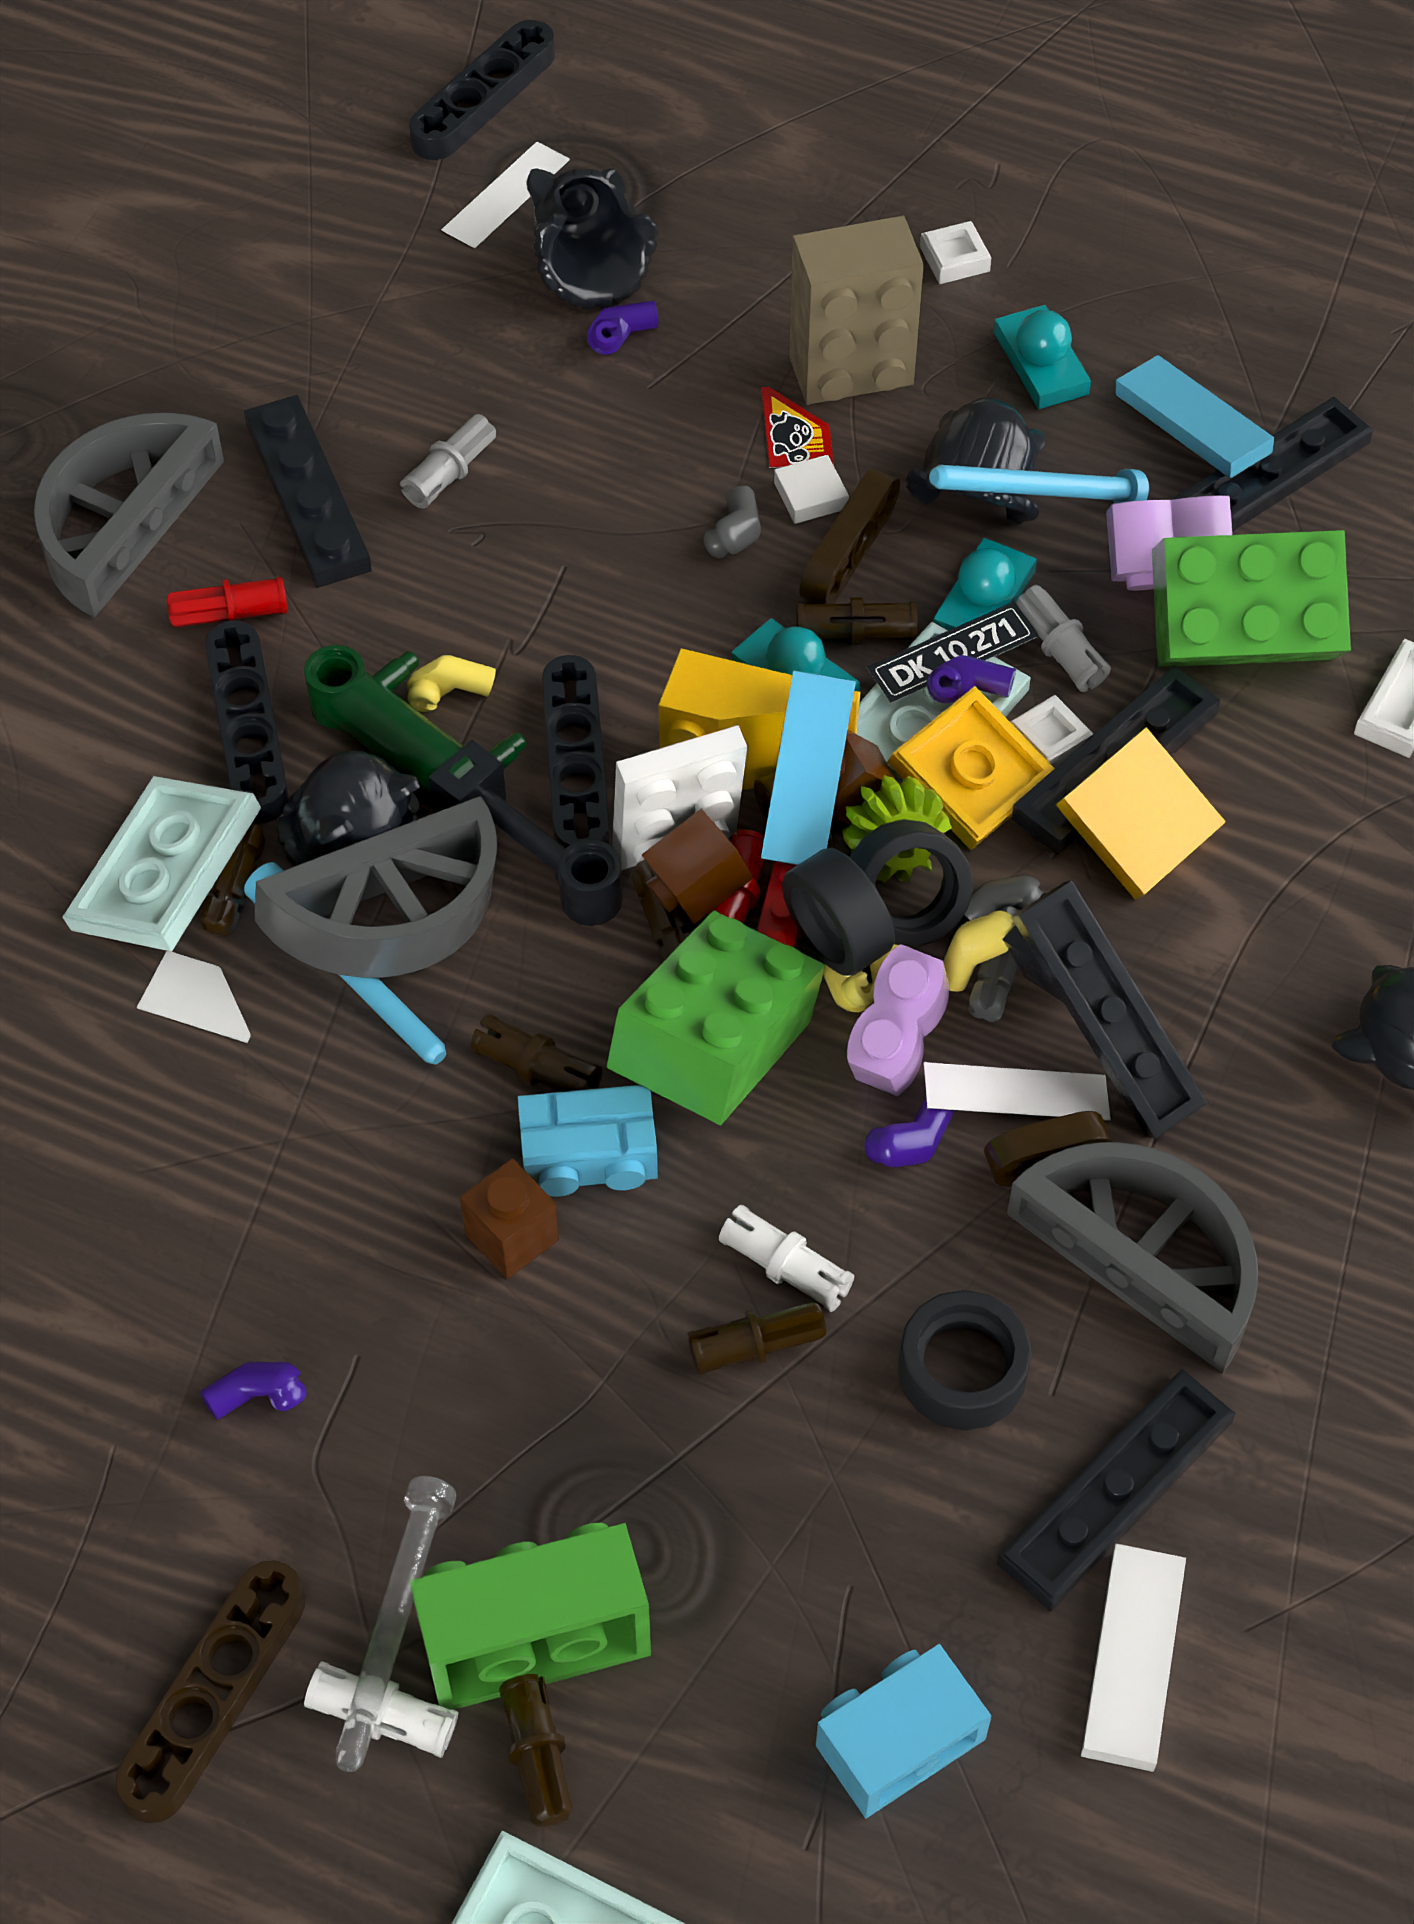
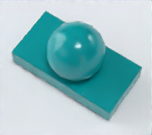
(1042, 355)
(985, 582)
(788, 651)

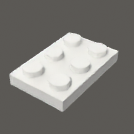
(673, 783)

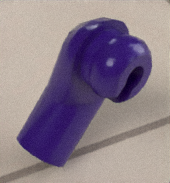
(616, 324)
(963, 672)
(908, 1142)
(252, 1380)

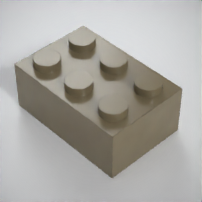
(855, 309)

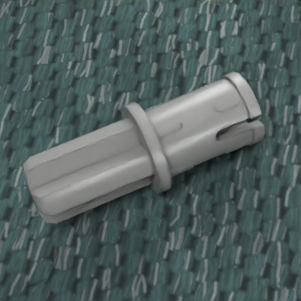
(447, 461)
(1063, 639)

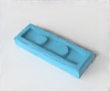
(1194, 416)
(808, 767)

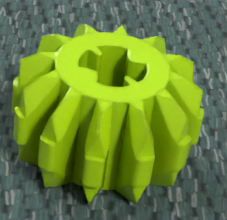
(891, 804)

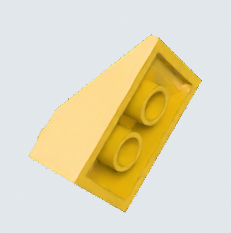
(720, 693)

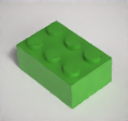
(1251, 598)
(715, 1016)
(533, 1612)

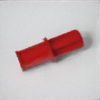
(226, 602)

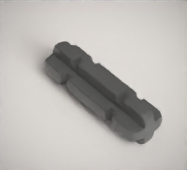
(993, 984)

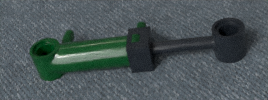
(451, 773)

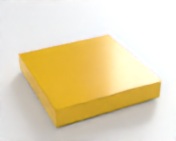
(973, 765)
(1140, 813)

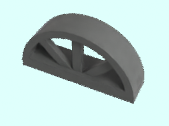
(185, 457)
(295, 900)
(1131, 1270)

